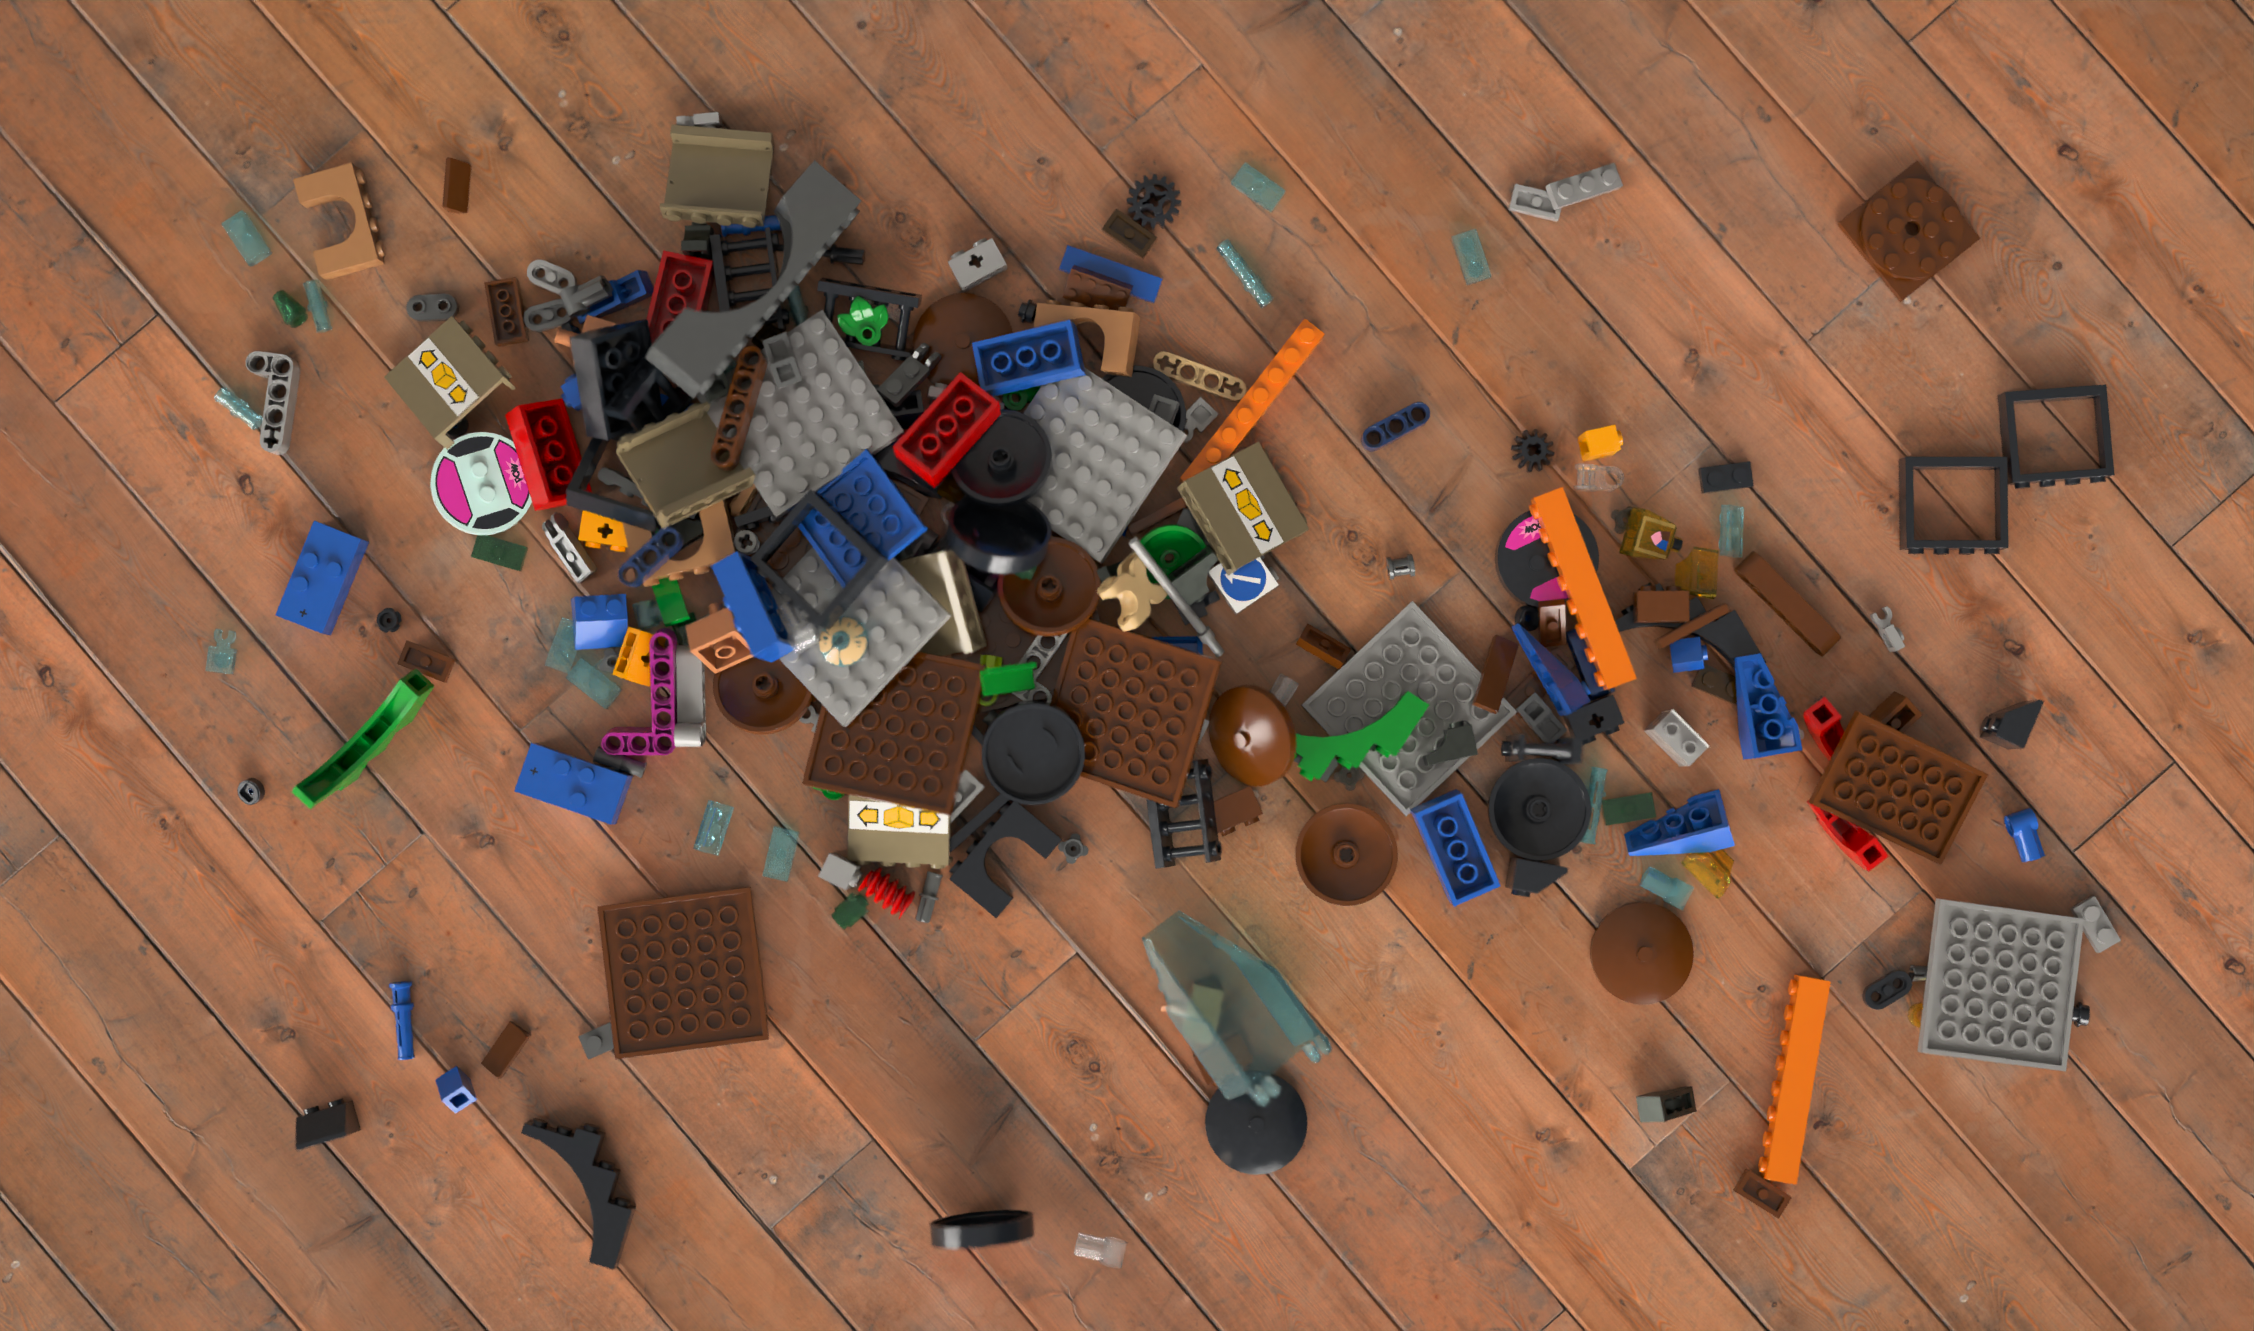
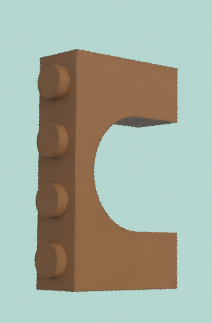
(362, 247)
(1118, 326)
(716, 545)

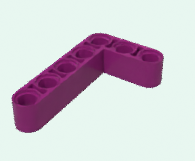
(658, 704)

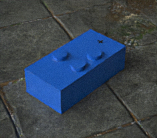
(1029, 358)
(322, 578)
(752, 607)
(573, 783)
(1455, 847)

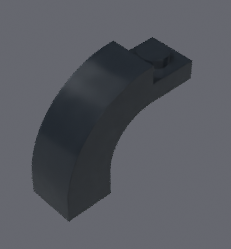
(900, 471)

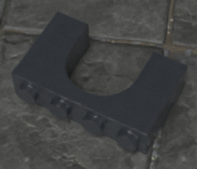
(972, 873)

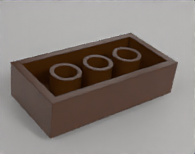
(1096, 289)
(506, 311)

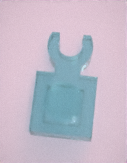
(222, 658)

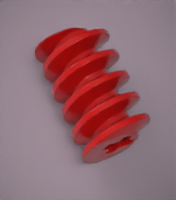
(887, 891)

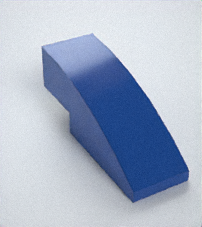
(626, 292)

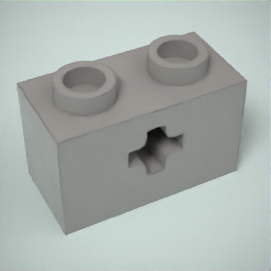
(991, 264)
(841, 871)

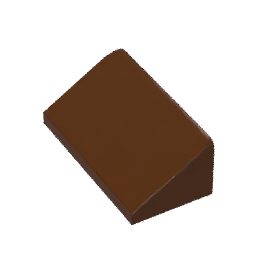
(456, 186)
(505, 1049)

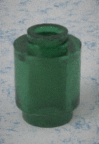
(850, 910)

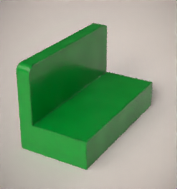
(1007, 679)

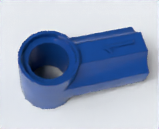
(2023, 828)

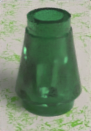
(290, 310)

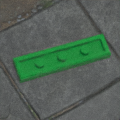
(670, 600)

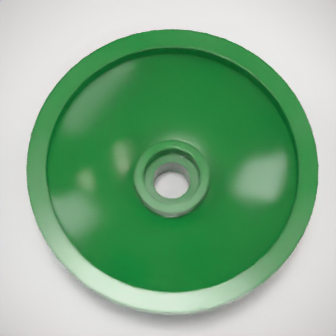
(1173, 540)

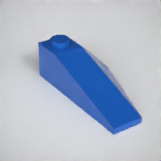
(1560, 683)
(1763, 718)
(1693, 828)

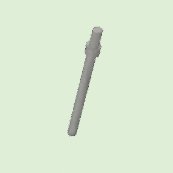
(1204, 633)

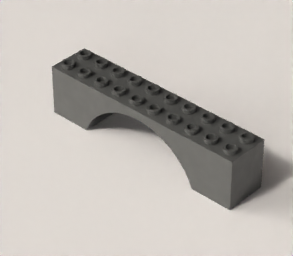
(701, 342)

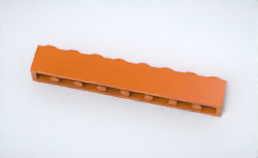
(1257, 399)
(1582, 588)
(1794, 1079)

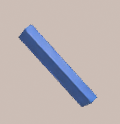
(1144, 284)

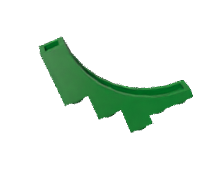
(1387, 734)
(368, 742)

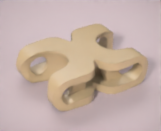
(1133, 592)

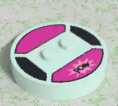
(480, 484)

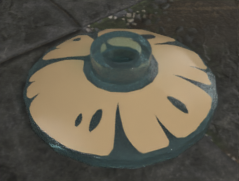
(853, 646)

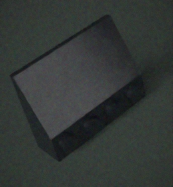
(602, 364)

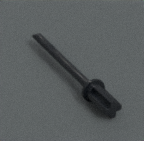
(839, 254)

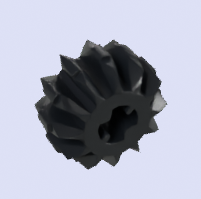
(1529, 441)

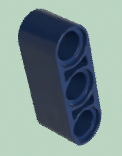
(1404, 418)
(638, 561)
(1585, 669)

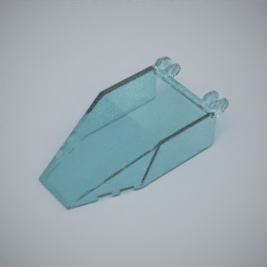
(1230, 1007)

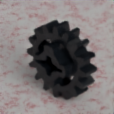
(1164, 198)

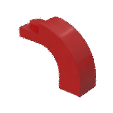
(1824, 726)
(1851, 839)

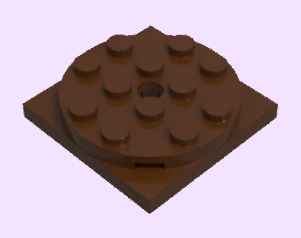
(1881, 237)

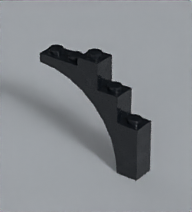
(1724, 634)
(599, 1180)

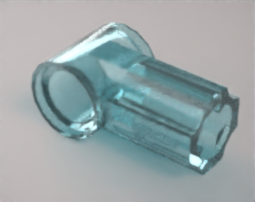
(647, 614)
(1670, 889)

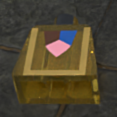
(1649, 536)

